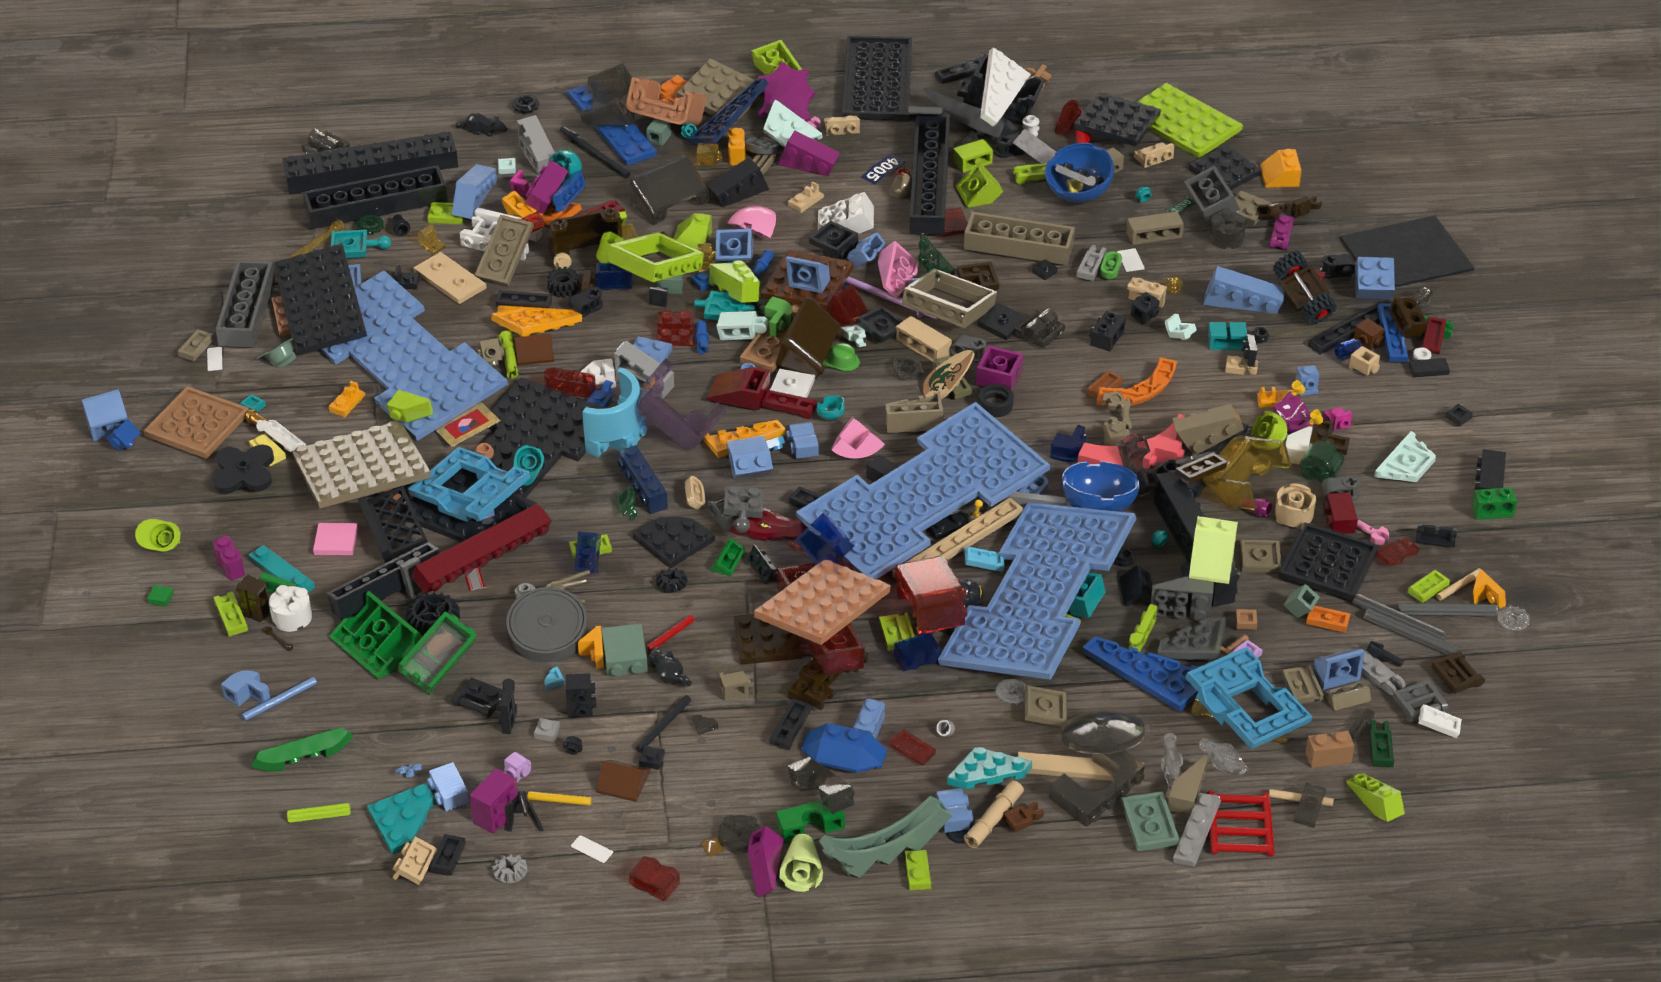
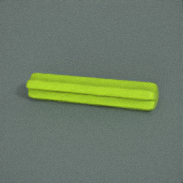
(318, 812)

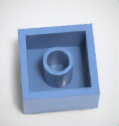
(1374, 278)

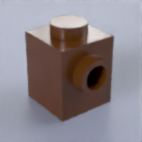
(1369, 334)

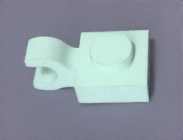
(855, 334)

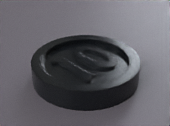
(958, 836)

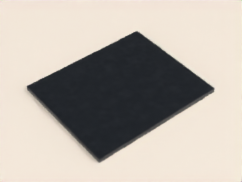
(1419, 249)

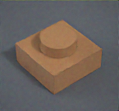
(1246, 619)

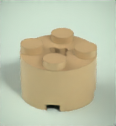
(1295, 505)

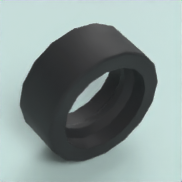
(997, 391)

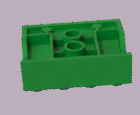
(376, 637)

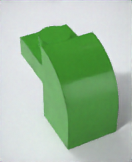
(779, 315)

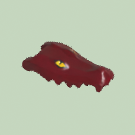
(772, 526)

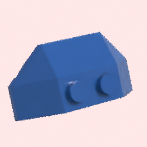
(844, 748)

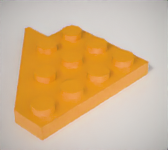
(534, 320)

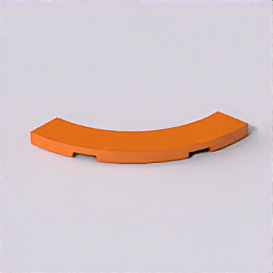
(1146, 389)

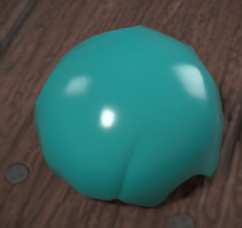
(831, 408)

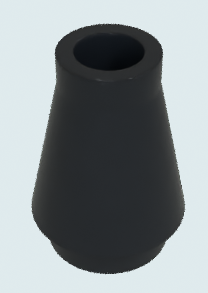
(400, 225)

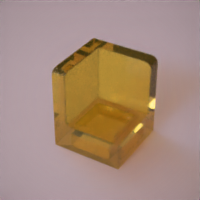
(429, 241)

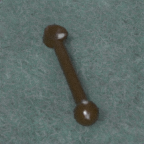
(269, 631)

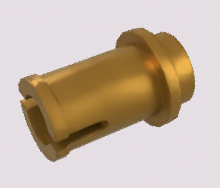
(253, 416)

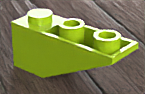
(1377, 796)

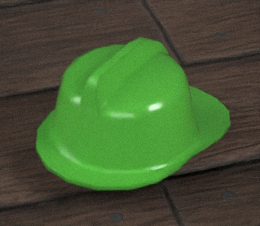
(842, 357)

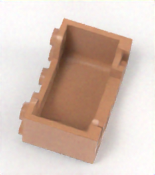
(644, 100)

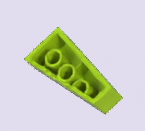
(770, 56)

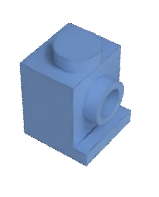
(1309, 378)

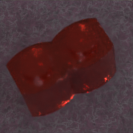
(654, 878)

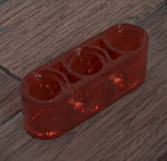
(570, 381)

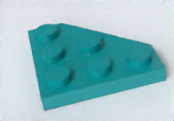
(988, 767)
(402, 815)

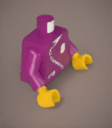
(1295, 412)

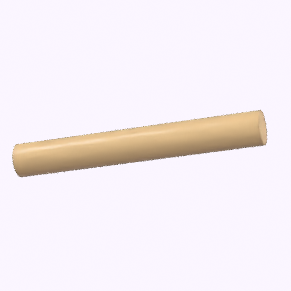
(1457, 585)
(1295, 797)

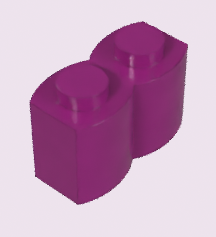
(228, 558)

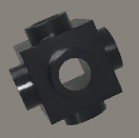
(1145, 308)

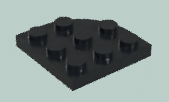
(673, 538)

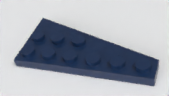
(719, 124)

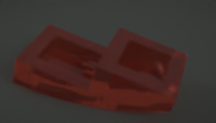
(1396, 551)

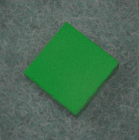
(160, 595)

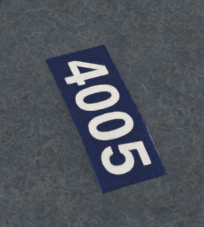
(882, 168)

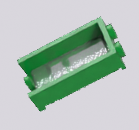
(437, 652)

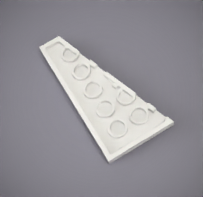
(1002, 84)

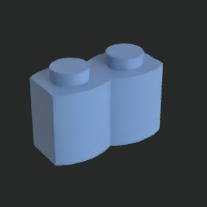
(866, 250)
(803, 440)
(957, 804)

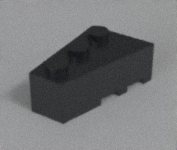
(738, 183)

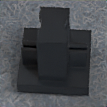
(658, 296)

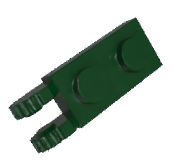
(1381, 745)

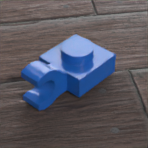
(604, 396)

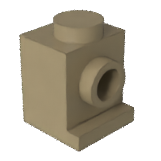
(734, 685)

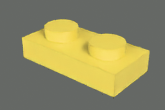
(279, 454)

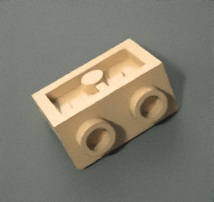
(842, 125)
(1154, 154)
(1139, 286)
(415, 860)

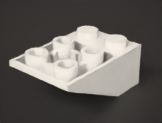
(852, 213)

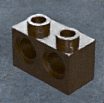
(1407, 316)

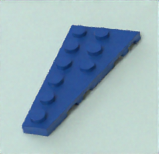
(1151, 672)

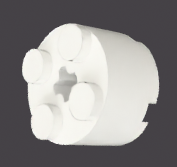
(290, 608)

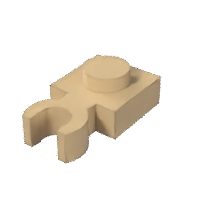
(1238, 365)

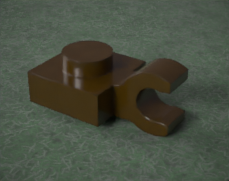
(1302, 205)

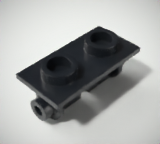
(1444, 536)
(762, 564)

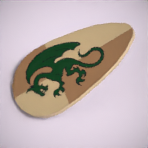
(948, 374)

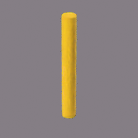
(559, 798)

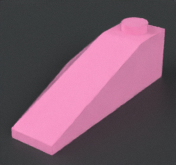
(896, 268)

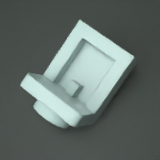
(1177, 329)

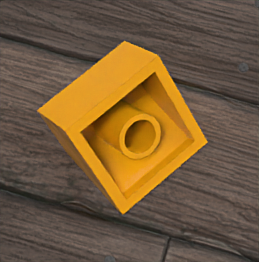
(1281, 169)

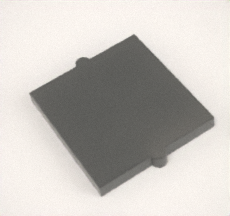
(1190, 458)

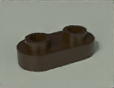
(588, 279)

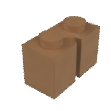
(1329, 750)

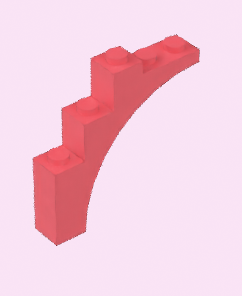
(1162, 448)

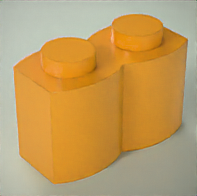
(736, 145)

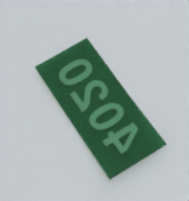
(1181, 205)

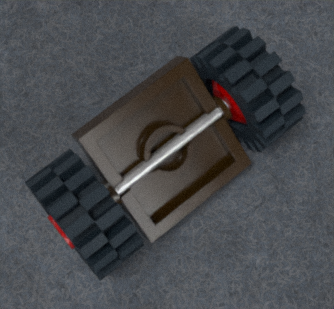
(1304, 287)

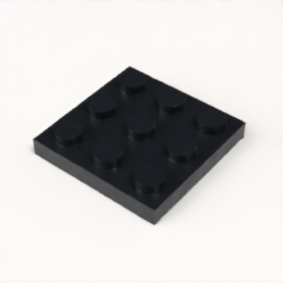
(1231, 165)

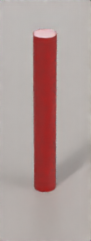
(670, 633)

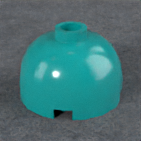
(567, 160)

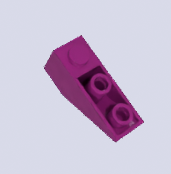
(764, 857)

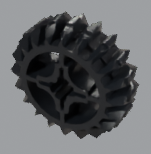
(427, 610)

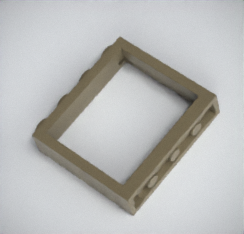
(916, 297)

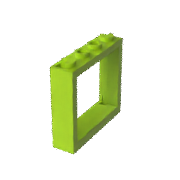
(628, 256)

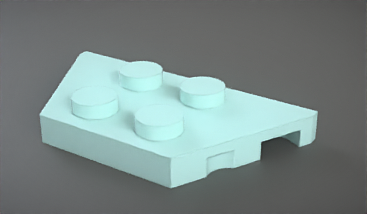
(783, 122)
(1407, 461)

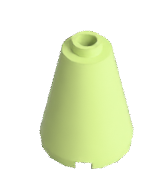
(801, 865)

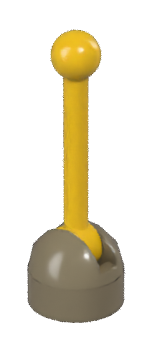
(975, 513)

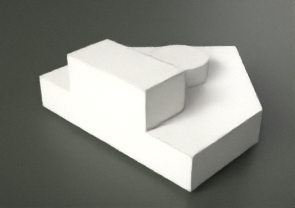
(602, 371)

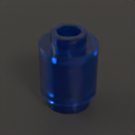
(1344, 349)

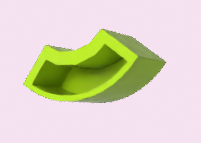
(607, 238)

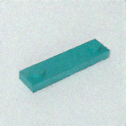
(276, 566)

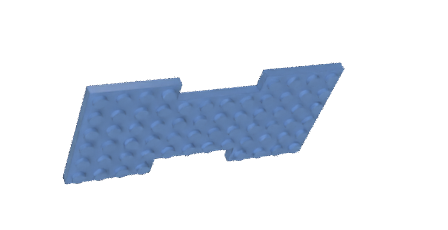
(411, 359)
(961, 461)
(1026, 621)

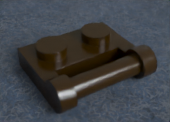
(1453, 675)

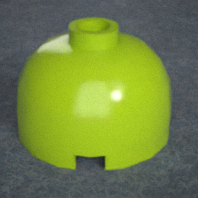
(1270, 427)

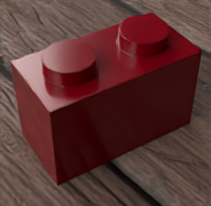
(1340, 513)

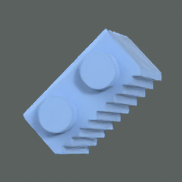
(448, 787)

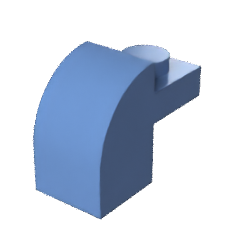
(243, 686)

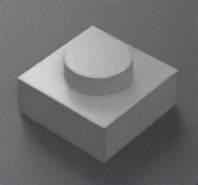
(546, 730)

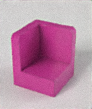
(520, 185)

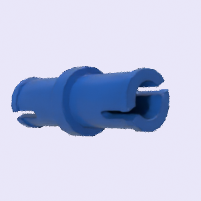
(761, 264)
(701, 337)

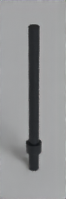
(574, 137)

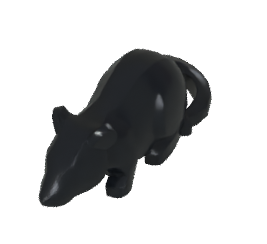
(479, 123)
(668, 668)

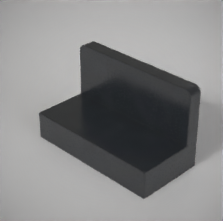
(1136, 585)

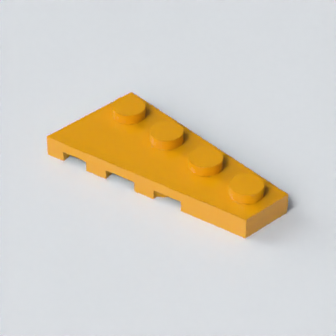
(718, 442)

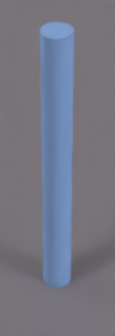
(279, 698)

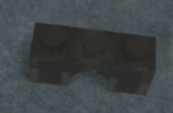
(1132, 451)

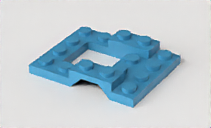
(481, 498)
(1235, 674)

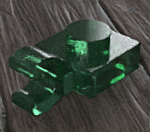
(625, 502)

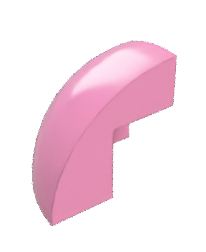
(757, 218)
(856, 441)

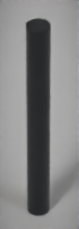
(663, 723)

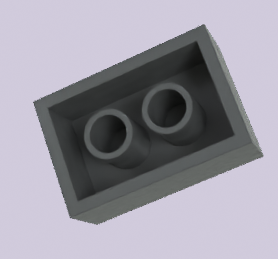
(1211, 193)

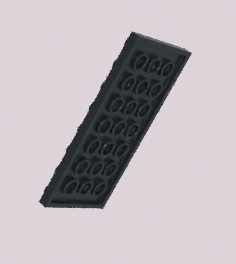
(877, 77)
(319, 299)

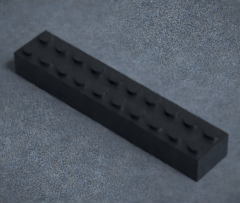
(368, 161)
(930, 174)

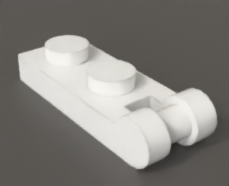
(280, 434)

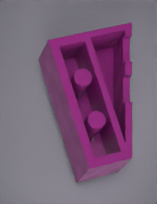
(808, 155)
(545, 186)

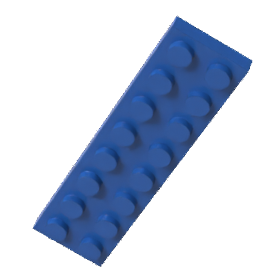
(625, 141)

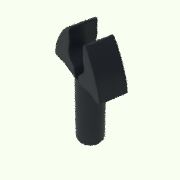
(1376, 649)

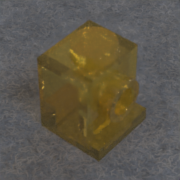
(708, 154)
(709, 255)

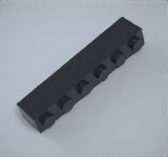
(380, 582)

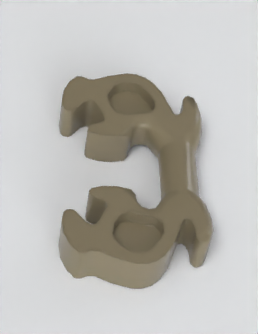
(1115, 400)

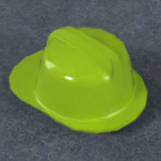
(158, 535)

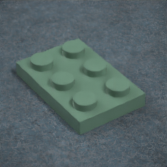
(1150, 821)

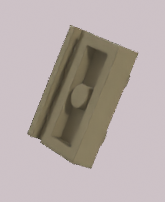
(1302, 684)

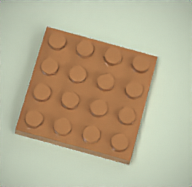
(196, 422)

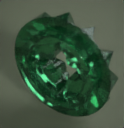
(367, 221)

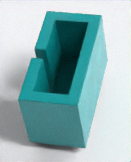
(1226, 336)

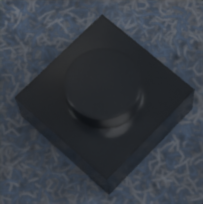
(1044, 269)
(1459, 415)
(652, 757)

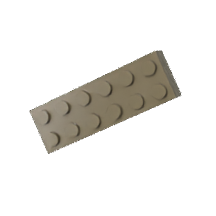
(1019, 238)

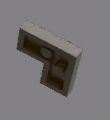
(980, 272)
(1324, 433)

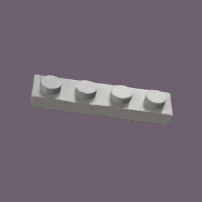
(1196, 829)

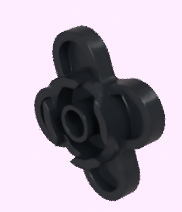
(243, 469)

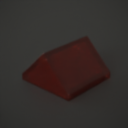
(847, 306)

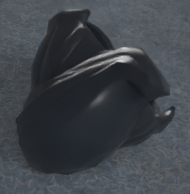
(973, 591)

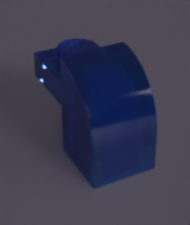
(1067, 447)

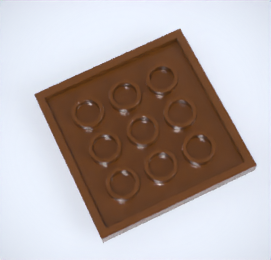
(779, 286)

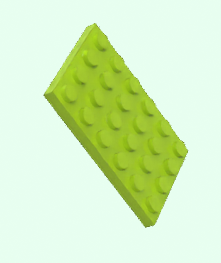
(1189, 121)

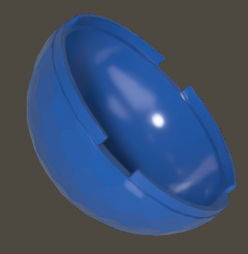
(1083, 156)
(1100, 486)

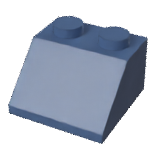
(734, 244)
(807, 274)
(749, 457)
(1339, 668)

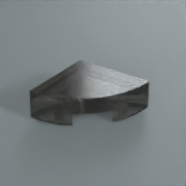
(704, 724)

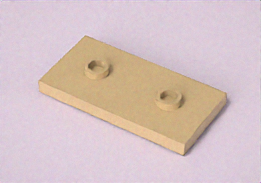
(450, 278)

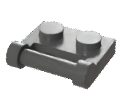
(1418, 695)

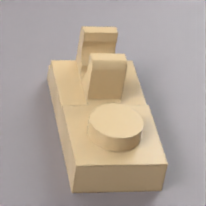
(806, 198)

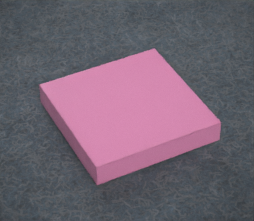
(335, 539)

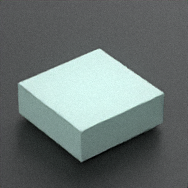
(507, 166)

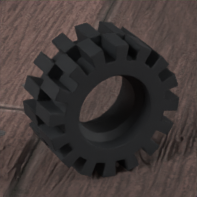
(563, 282)

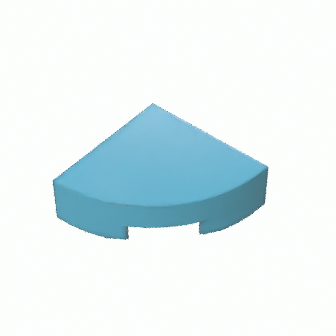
(554, 679)

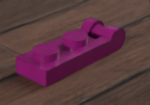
(1282, 232)

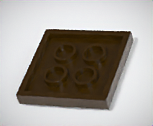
(764, 642)

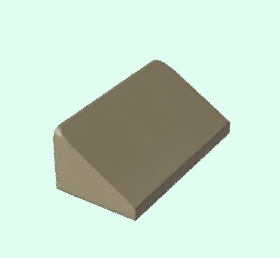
(1348, 695)

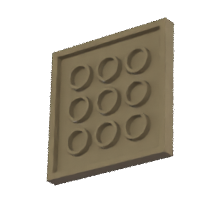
(719, 84)

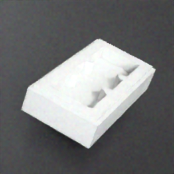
(1439, 721)

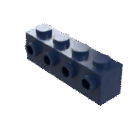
(643, 479)

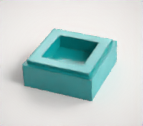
(253, 403)

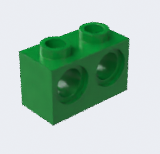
(1494, 503)

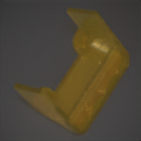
(1244, 457)

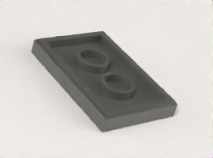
(912, 110)

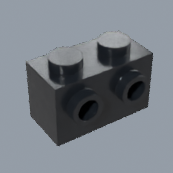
(1107, 331)
(579, 695)

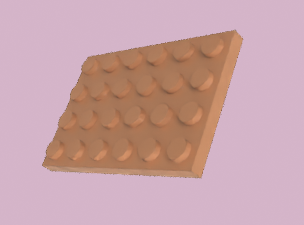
(822, 601)

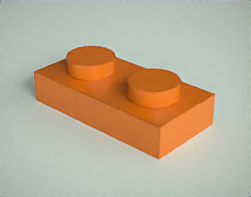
(1328, 619)

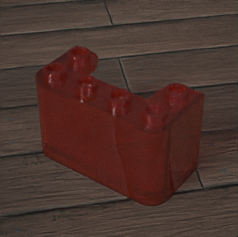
(933, 593)

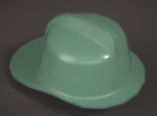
(281, 355)

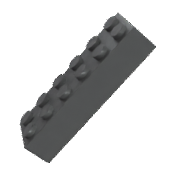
(245, 304)

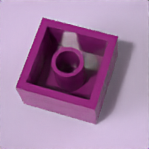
(999, 367)

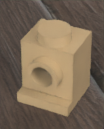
(1364, 361)

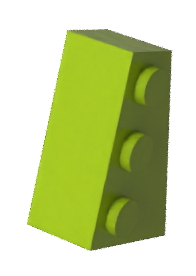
(735, 279)

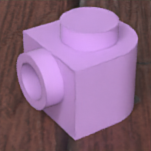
(517, 766)

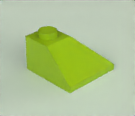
(979, 187)
(694, 230)

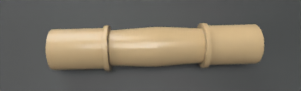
(993, 814)

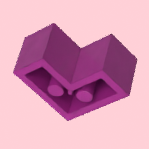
(490, 799)

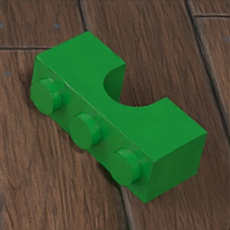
(792, 820)

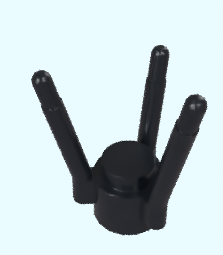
(521, 805)

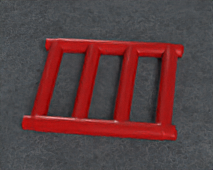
(1266, 832)

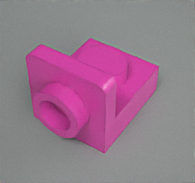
(1339, 417)

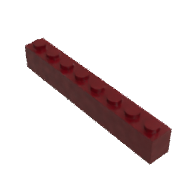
(481, 549)

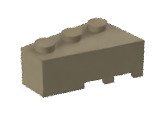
(914, 415)
(1208, 428)

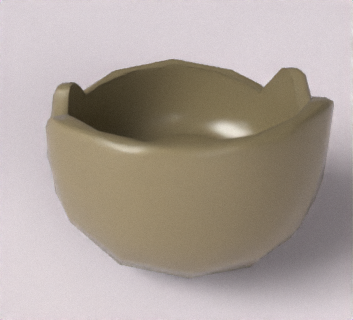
(901, 186)

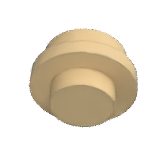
(562, 260)

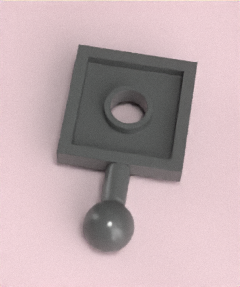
(743, 503)

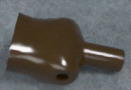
(1271, 210)

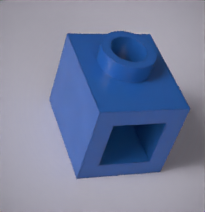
(123, 435)

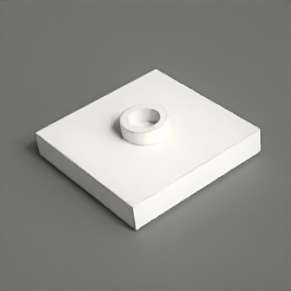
(793, 383)

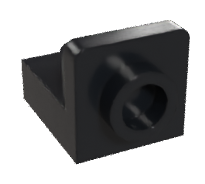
(406, 280)

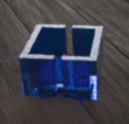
(828, 545)

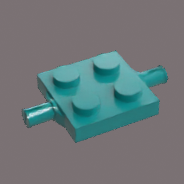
(721, 302)

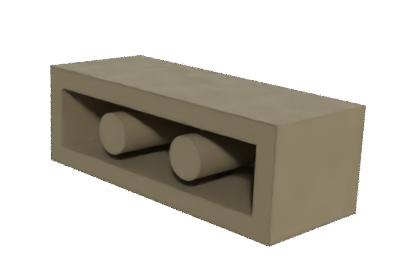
(1154, 228)

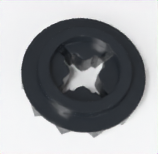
(530, 103)
(675, 585)

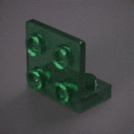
(931, 257)

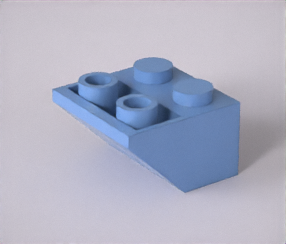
(104, 413)

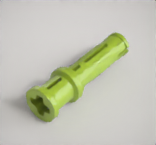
(507, 341)

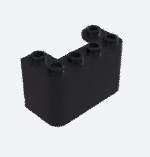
(1022, 103)

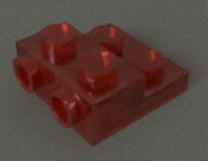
(676, 327)

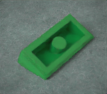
(728, 558)

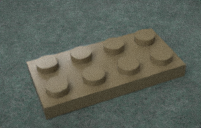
(504, 250)

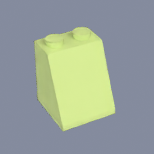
(1213, 550)

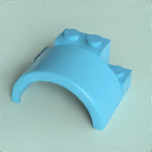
(615, 426)

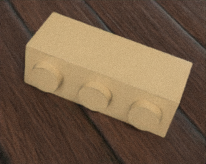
(923, 339)

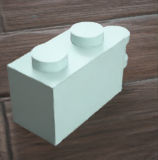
(740, 325)

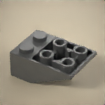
(1183, 598)

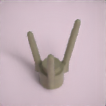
(559, 584)

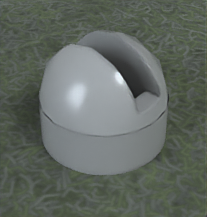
(945, 725)

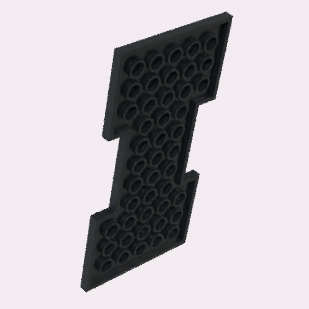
(530, 417)

